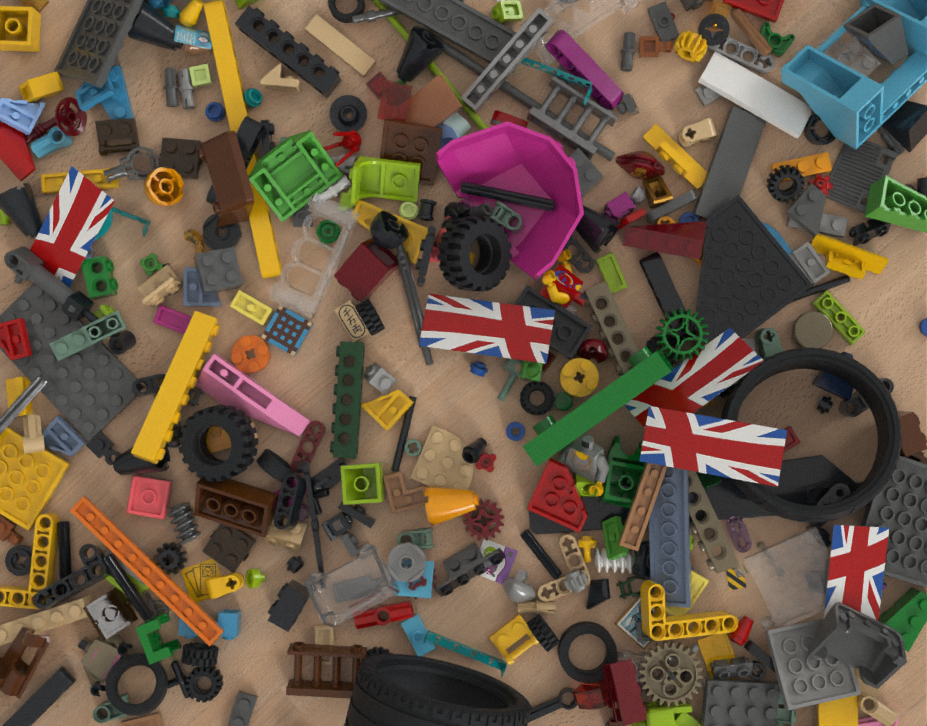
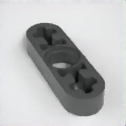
(671, 206)

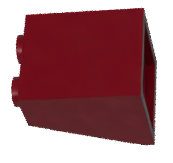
(366, 269)

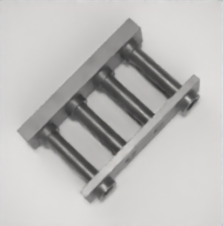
(555, 126)

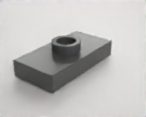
(663, 22)

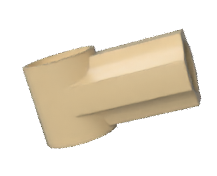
(33, 438)
(877, 710)

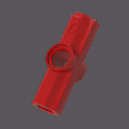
(396, 612)

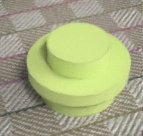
(408, 210)

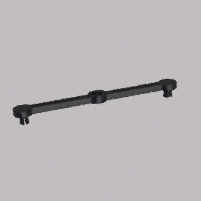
(305, 468)

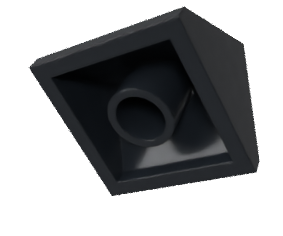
(908, 124)

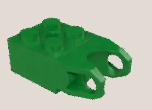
(622, 468)

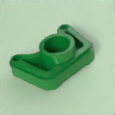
(776, 41)

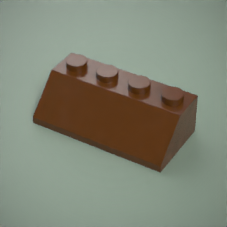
(236, 505)

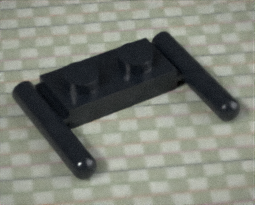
(426, 247)

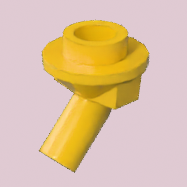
(587, 543)

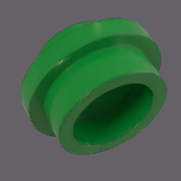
(563, 401)

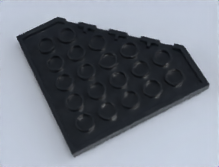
(743, 273)

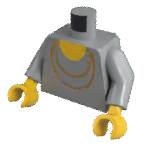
(587, 461)

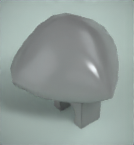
(516, 588)

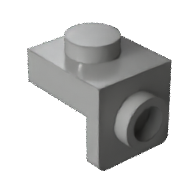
(379, 378)

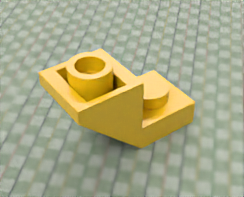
(41, 87)

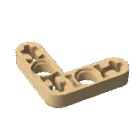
(548, 584)

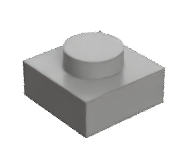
(706, 95)

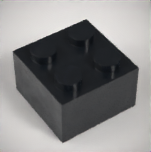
(289, 606)

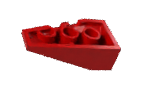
(15, 151)

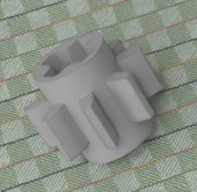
(575, 581)

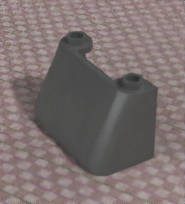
(860, 642)

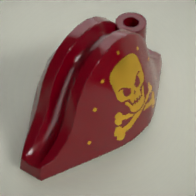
(640, 164)

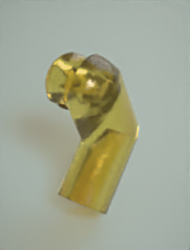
(196, 239)

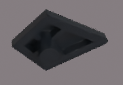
(598, 592)

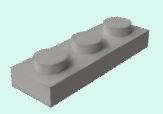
(829, 225)

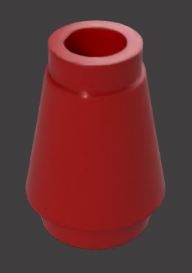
(742, 632)

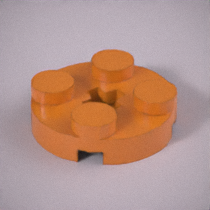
(261, 351)

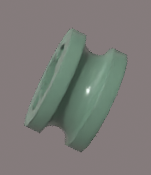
(407, 449)

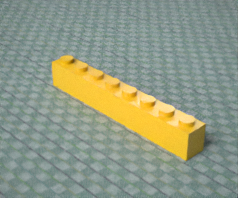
(175, 388)

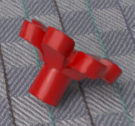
(824, 181)

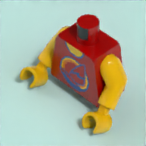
(562, 285)

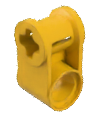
(222, 585)

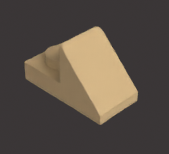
(275, 81)

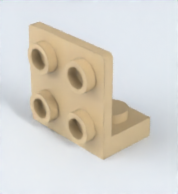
(159, 286)

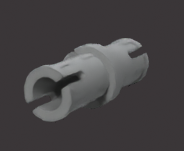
(186, 89)

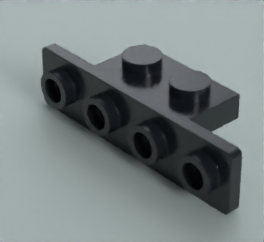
(467, 565)

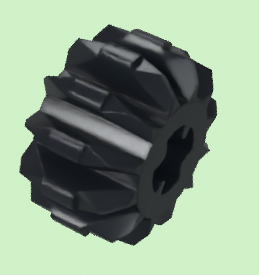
(163, 554)

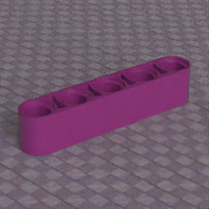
(580, 64)

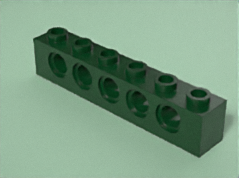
(350, 449)

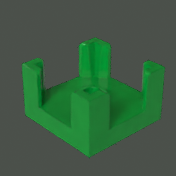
(152, 641)

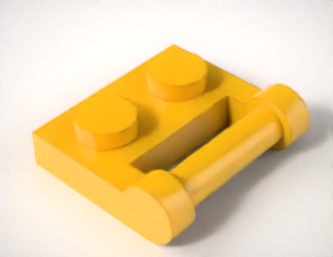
(509, 634)

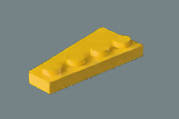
(416, 231)

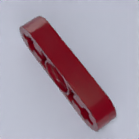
(309, 431)

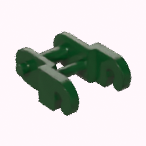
(623, 595)

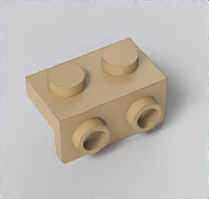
(289, 539)

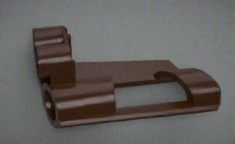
(16, 673)

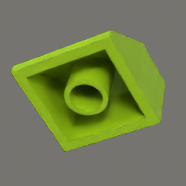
(362, 483)

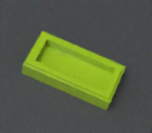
(611, 272)

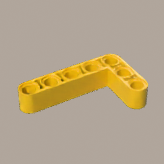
(37, 567)
(681, 622)

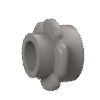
(638, 195)

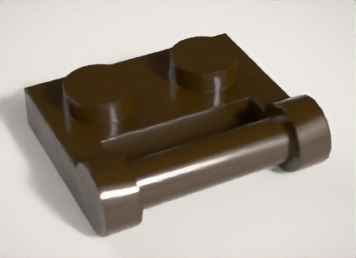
(117, 130)

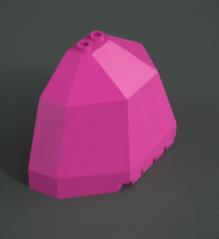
(522, 163)

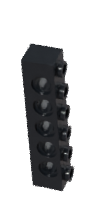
(253, 17)

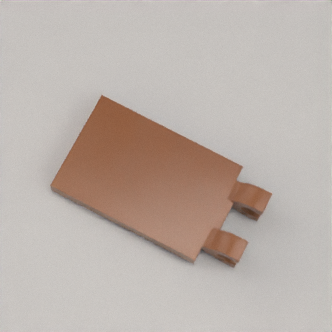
(433, 103)

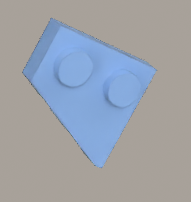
(20, 114)

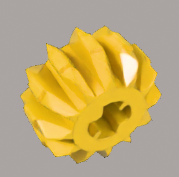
(690, 46)

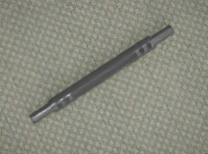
(412, 296)

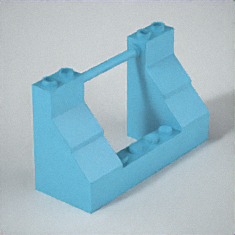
(850, 101)

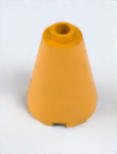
(448, 503)

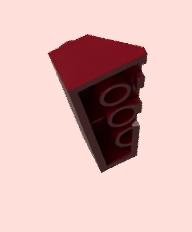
(672, 238)

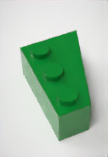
(907, 616)

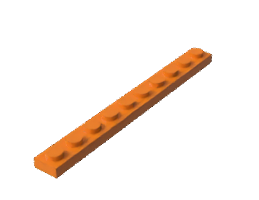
(147, 570)

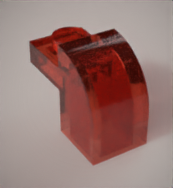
(591, 695)

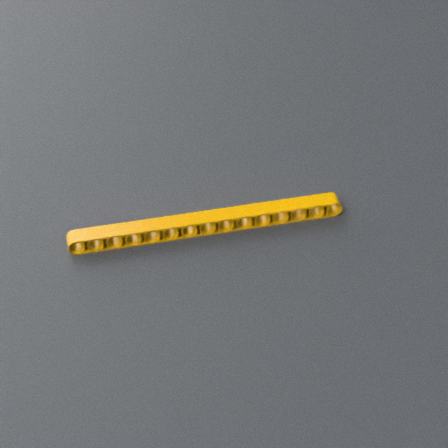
(236, 111)

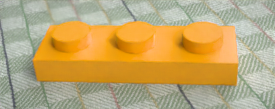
(807, 165)

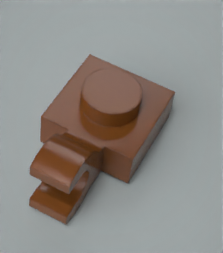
(650, 46)
(7, 531)

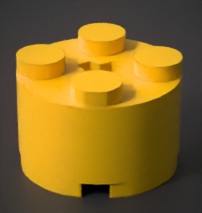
(588, 382)

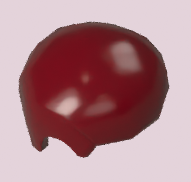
(593, 349)

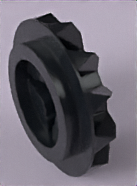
(720, 36)
(13, 556)

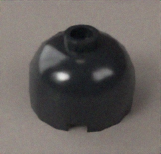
(385, 231)

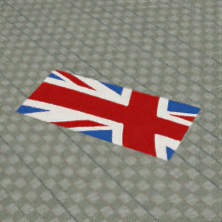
(71, 226)
(487, 328)
(699, 378)
(713, 446)
(857, 568)

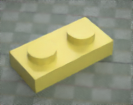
(251, 307)

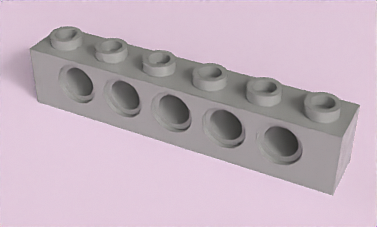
(508, 60)

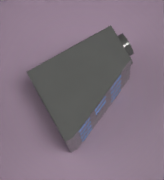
(880, 33)

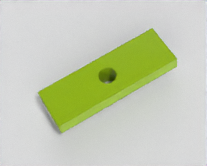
(847, 326)

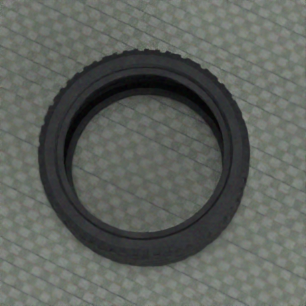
(431, 693)

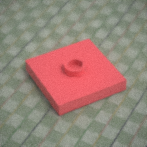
(149, 497)

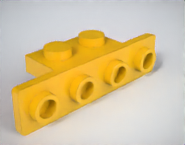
(672, 153)
(848, 258)

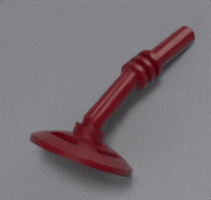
(66, 116)

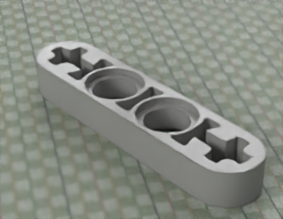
(737, 57)

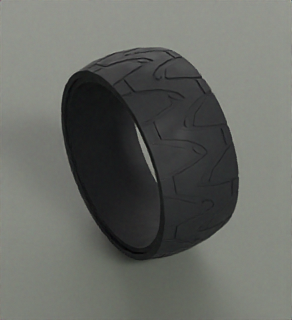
(879, 402)

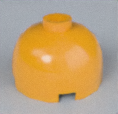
(164, 186)

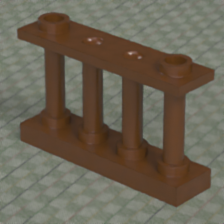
(317, 687)

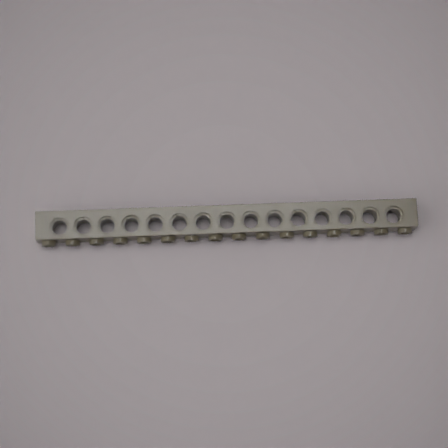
(726, 558)

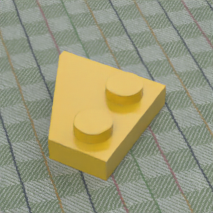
(388, 408)

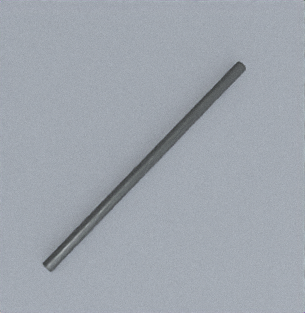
(515, 93)

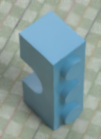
(228, 619)

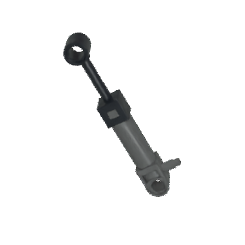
(75, 305)

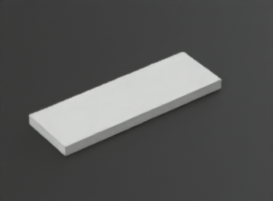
(756, 94)

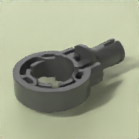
(120, 171)

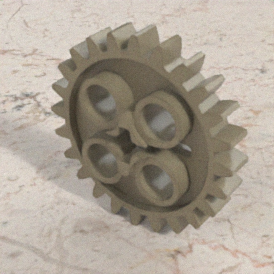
(656, 684)

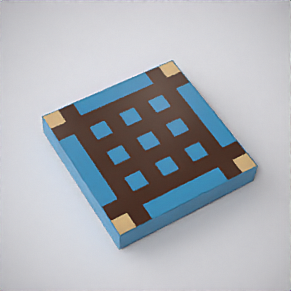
(287, 330)

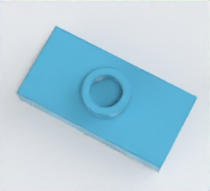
(416, 633)

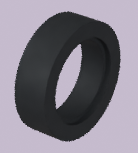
(575, 630)
(115, 674)

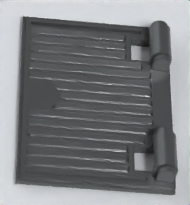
(857, 171)

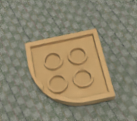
(442, 461)

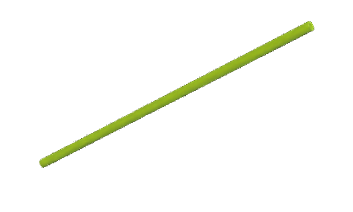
(434, 69)

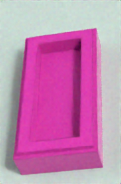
(172, 319)

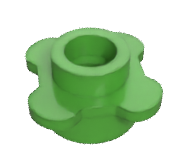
(145, 263)

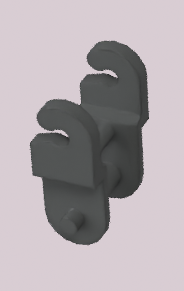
(198, 392)
(153, 604)

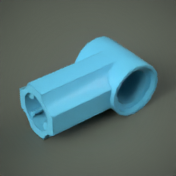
(50, 143)

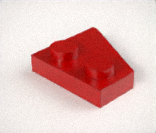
(15, 339)

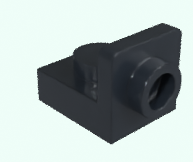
(823, 533)

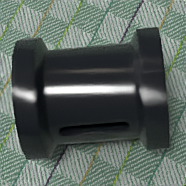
(426, 210)

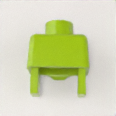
(662, 714)

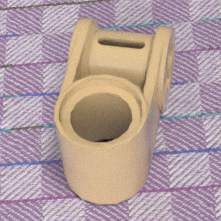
(700, 132)

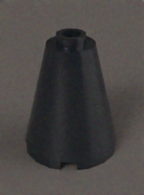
(153, 29)
(418, 54)
(22, 209)
(596, 229)
(129, 464)

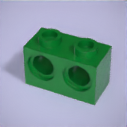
(94, 280)

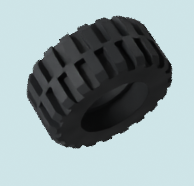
(455, 253)
(195, 447)

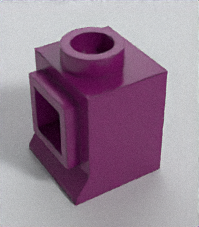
(619, 206)

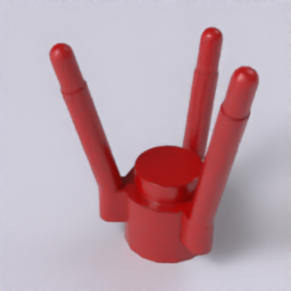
(350, 141)

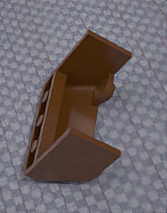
(229, 178)

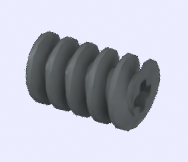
(183, 522)

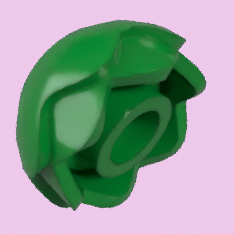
(322, 230)

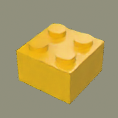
(19, 29)

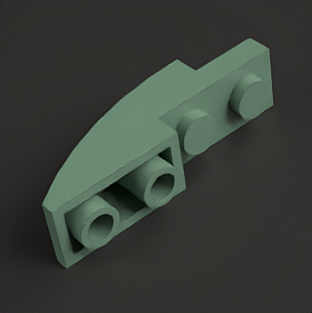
(88, 335)

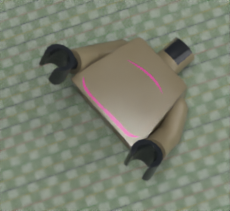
(101, 657)

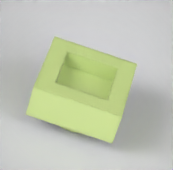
(200, 75)

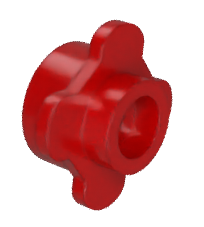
(488, 466)

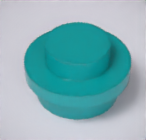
(171, 11)
(253, 97)

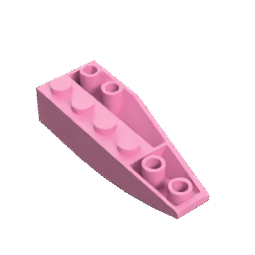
(237, 389)

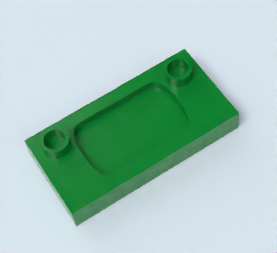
(554, 435)

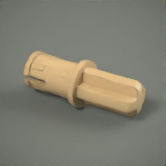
(537, 607)

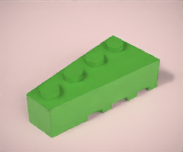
(897, 204)

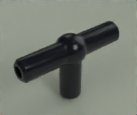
(319, 494)
(179, 680)

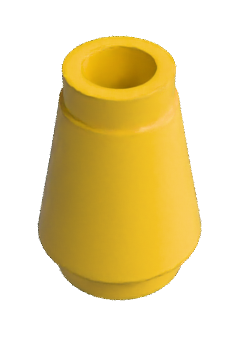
(190, 14)

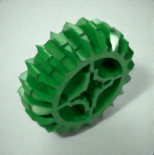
(686, 317)

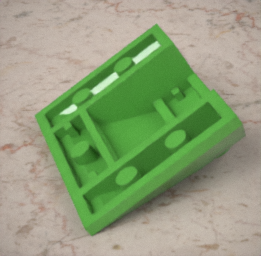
(293, 173)

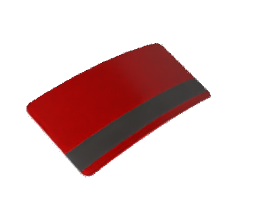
(501, 117)

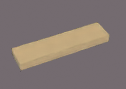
(340, 45)

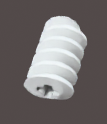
(601, 560)

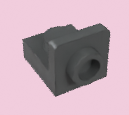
(351, 542)

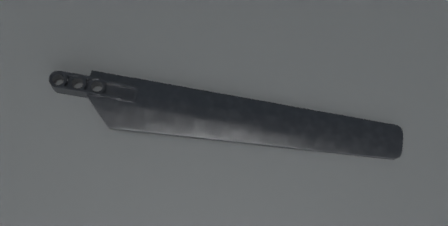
(800, 482)

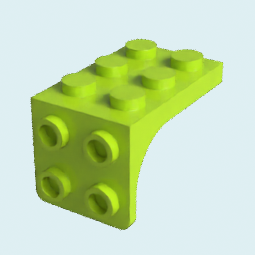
(384, 179)

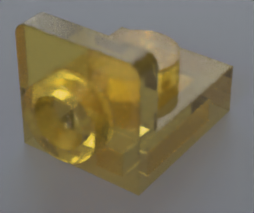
(719, 8)

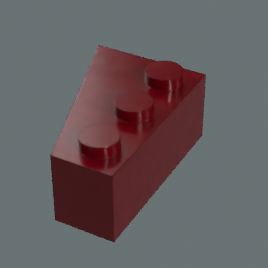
(624, 693)

